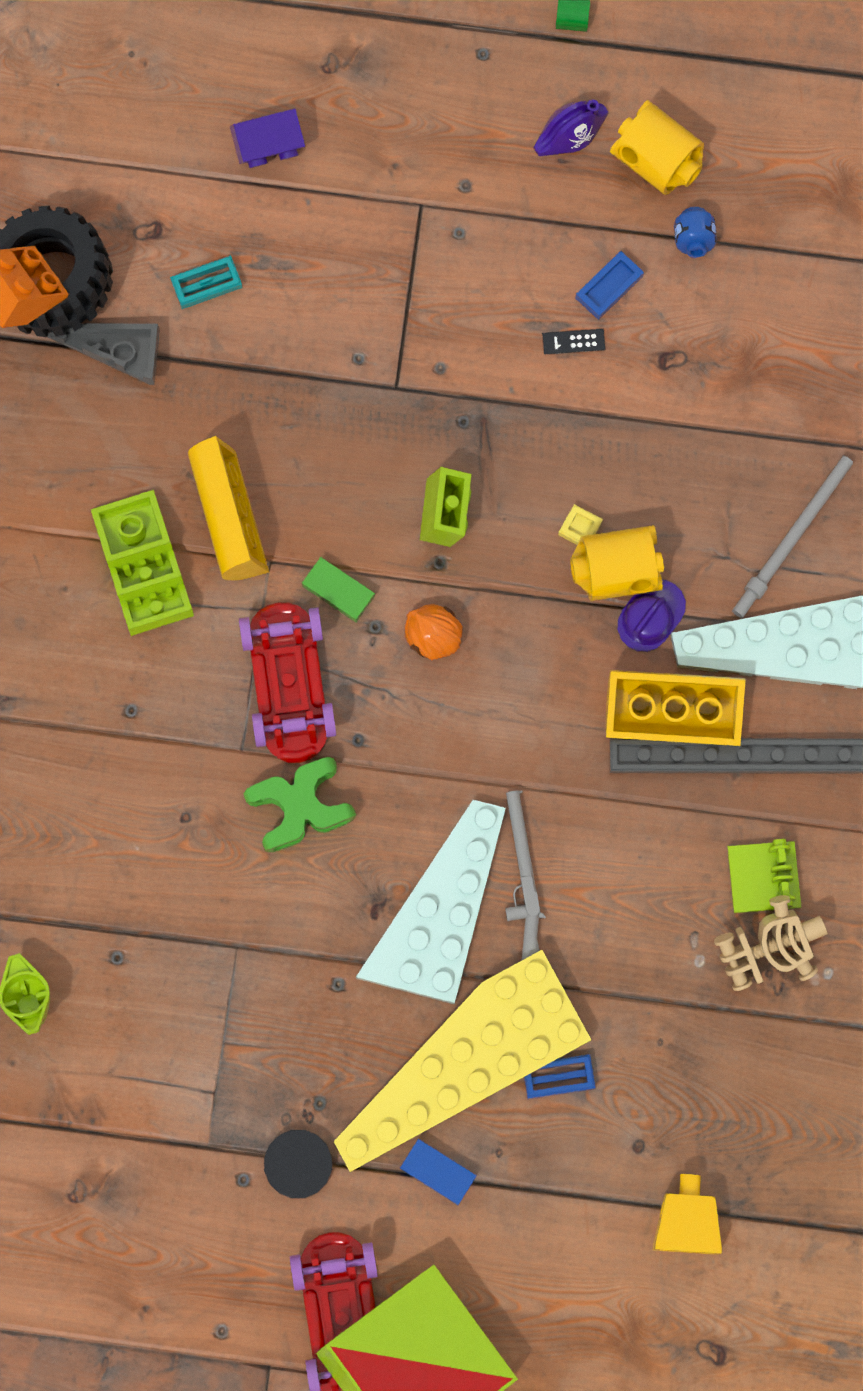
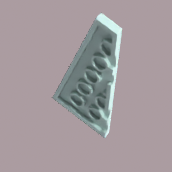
(794, 645)
(434, 928)

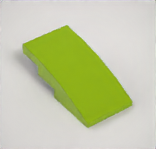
(142, 562)

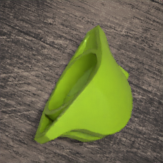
(24, 994)

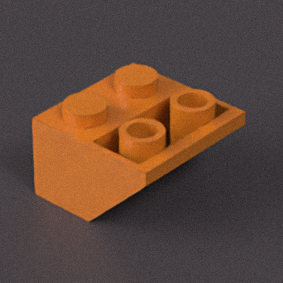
(26, 286)

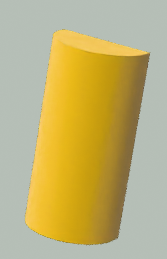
(227, 510)
(674, 707)

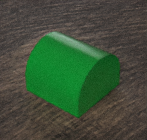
(573, 15)

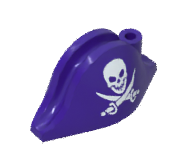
(571, 128)

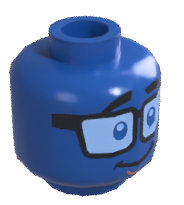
(695, 232)

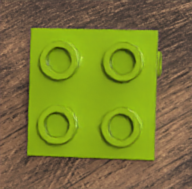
(763, 873)

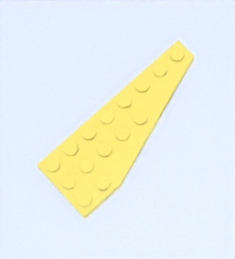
(488, 1043)

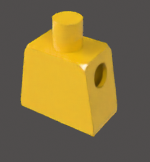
(688, 1220)

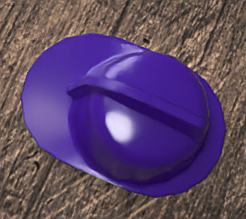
(651, 617)

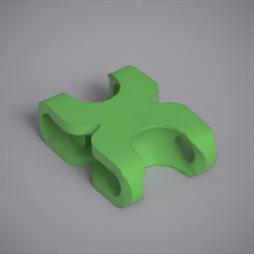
(299, 804)

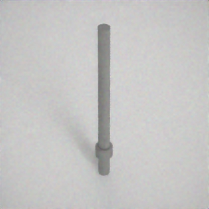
(758, 585)

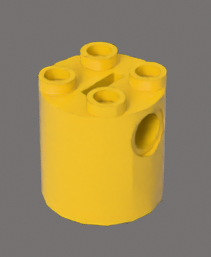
(659, 149)
(618, 563)

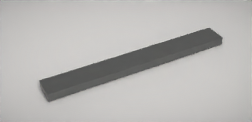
(752, 756)

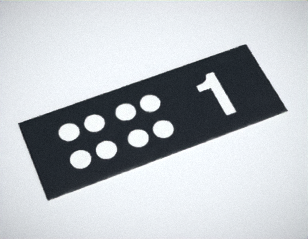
(573, 341)

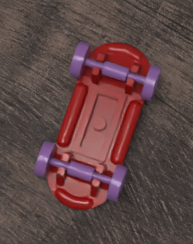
(288, 681)
(336, 1293)

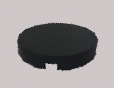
(298, 1164)

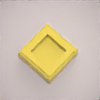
(578, 524)

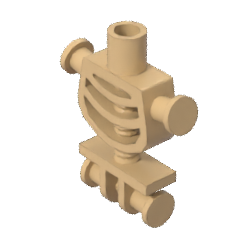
(802, 933)

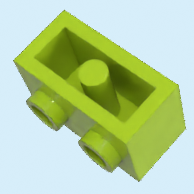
(445, 507)

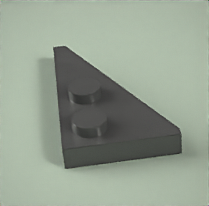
(118, 345)

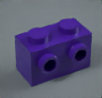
(267, 137)

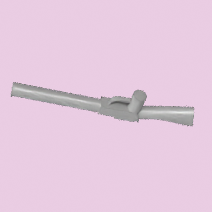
(531, 909)

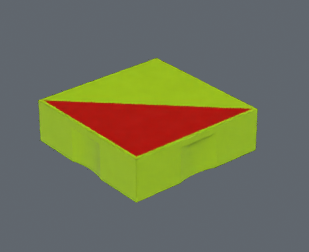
(417, 1343)

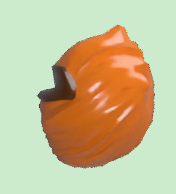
(433, 631)

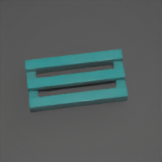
(211, 293)

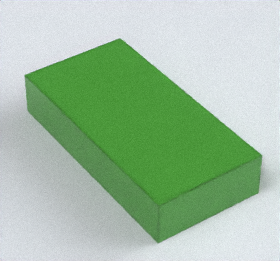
(338, 589)

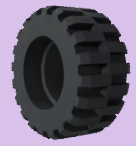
(91, 272)

